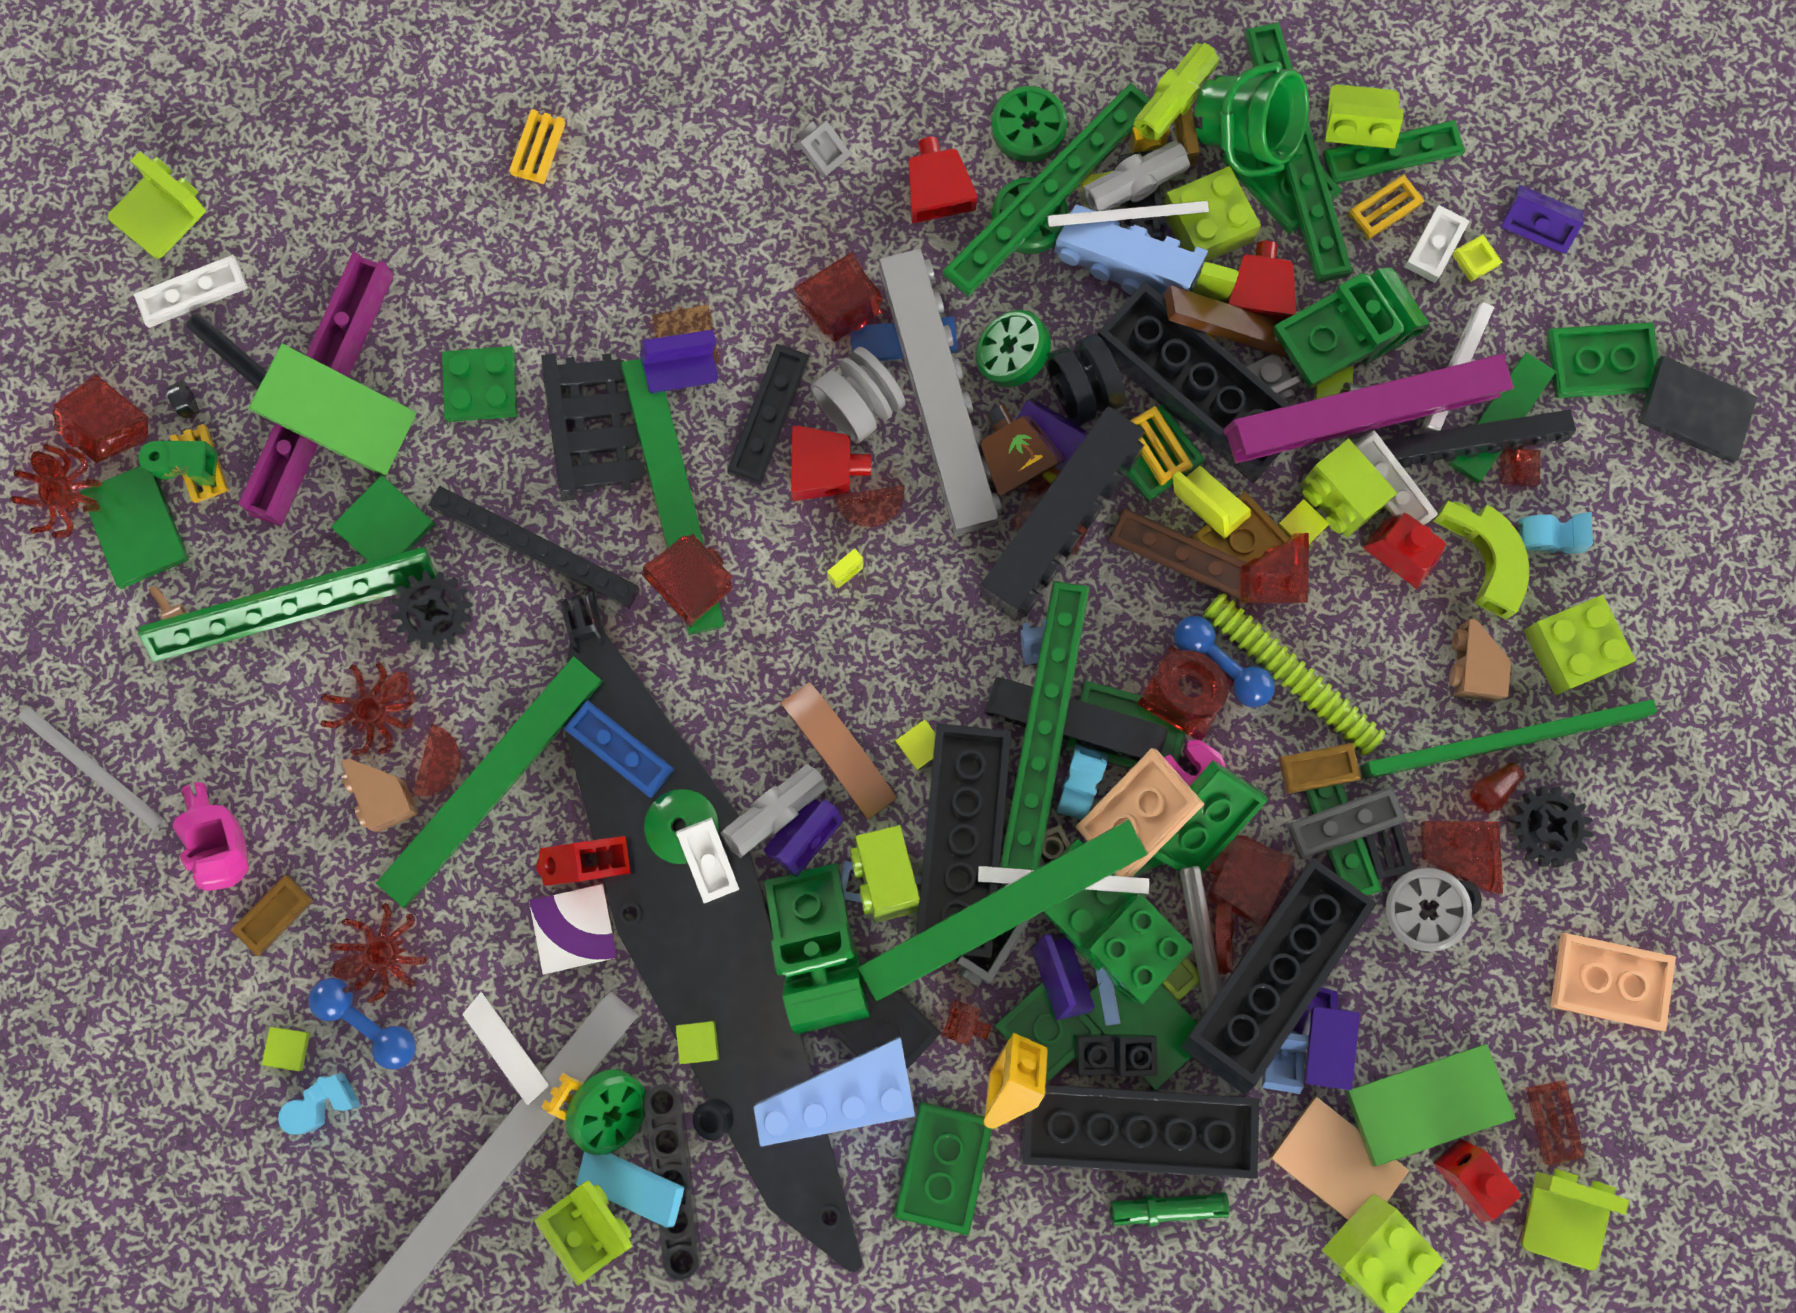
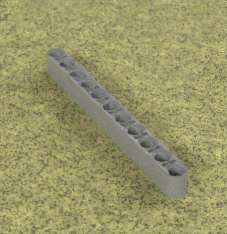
(493, 1163)

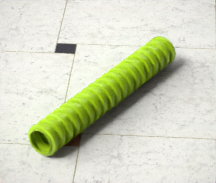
(1294, 674)

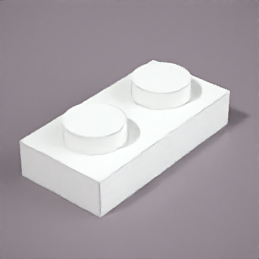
(1436, 244)
(707, 860)

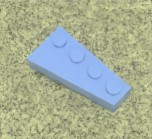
(1128, 255)
(845, 1097)

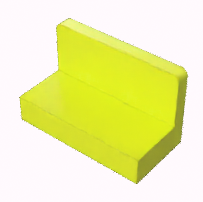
(1211, 501)

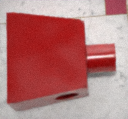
(939, 183)
(1265, 284)
(824, 463)
(1406, 547)
(567, 862)
(1478, 1181)

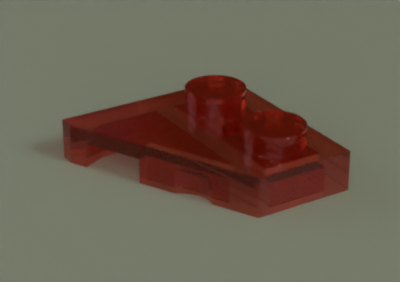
(1278, 574)
(1465, 850)

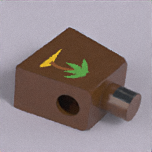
(1017, 450)

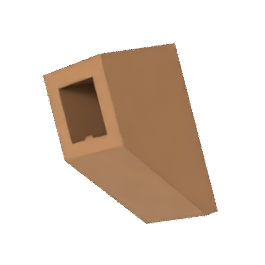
(1481, 665)
(380, 796)

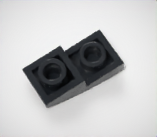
(1115, 1054)

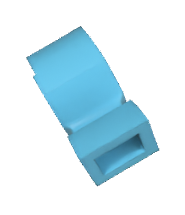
(1547, 533)
(1081, 785)
(309, 1113)

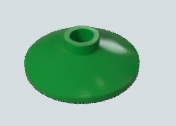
(665, 811)

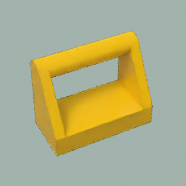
(1015, 1081)

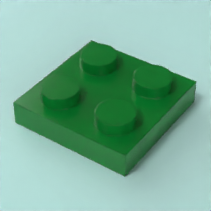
(479, 384)

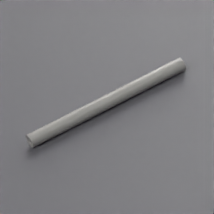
(92, 769)

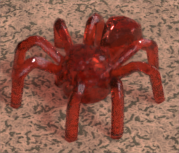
(56, 488)
(373, 709)
(378, 953)

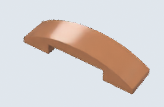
(839, 750)

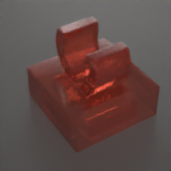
(1520, 467)
(964, 1023)

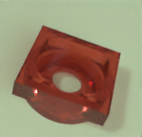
(1186, 713)

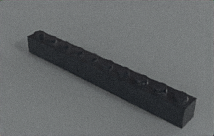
(1482, 438)
(534, 547)

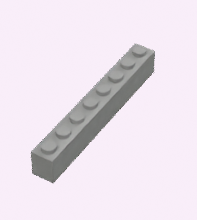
(938, 391)

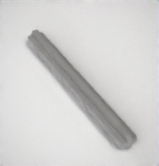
(1202, 941)

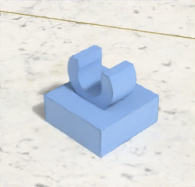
(1031, 642)

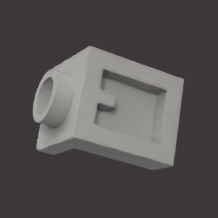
(822, 147)
(1275, 375)

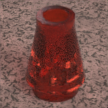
(1496, 788)

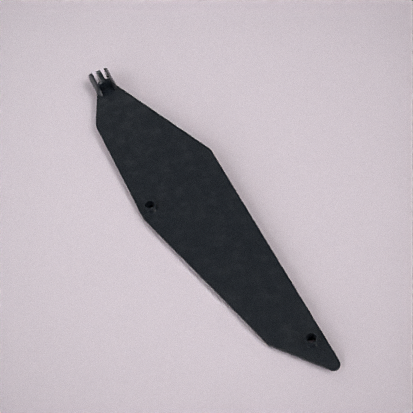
(705, 956)

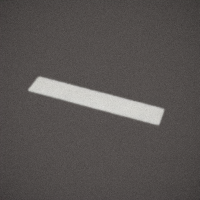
(505, 1049)

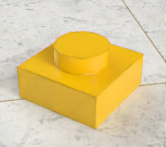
(1140, 144)

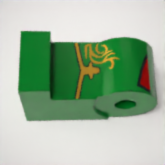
(176, 458)

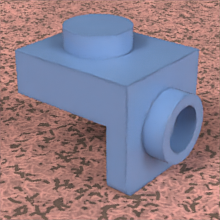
(1287, 1067)

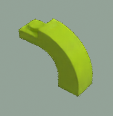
(1502, 552)

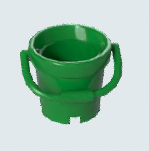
(1255, 116)

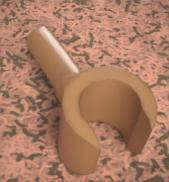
(167, 610)

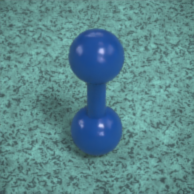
(1251, 685)
(391, 1046)

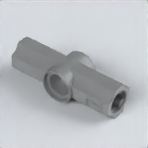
(1136, 177)
(773, 810)

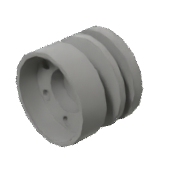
(864, 391)

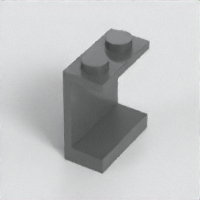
(976, 975)

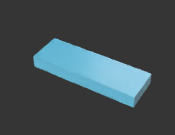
(633, 1187)

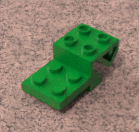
(1351, 325)
(1121, 936)
(815, 950)

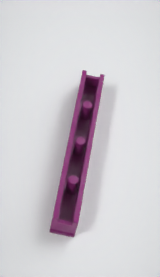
(337, 347)
(1368, 408)

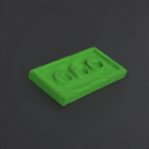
(332, 410)
(1429, 1105)

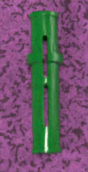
(1176, 1208)

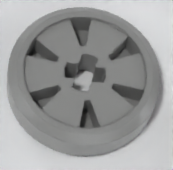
(1453, 909)

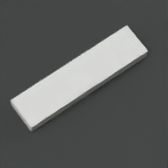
(1462, 354)

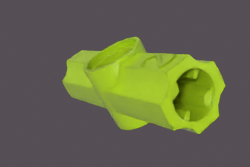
(1176, 91)

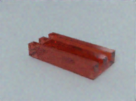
(1541, 1127)

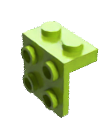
(1363, 116)
(157, 208)
(1569, 1218)
(584, 1231)

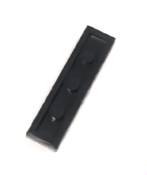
(768, 414)

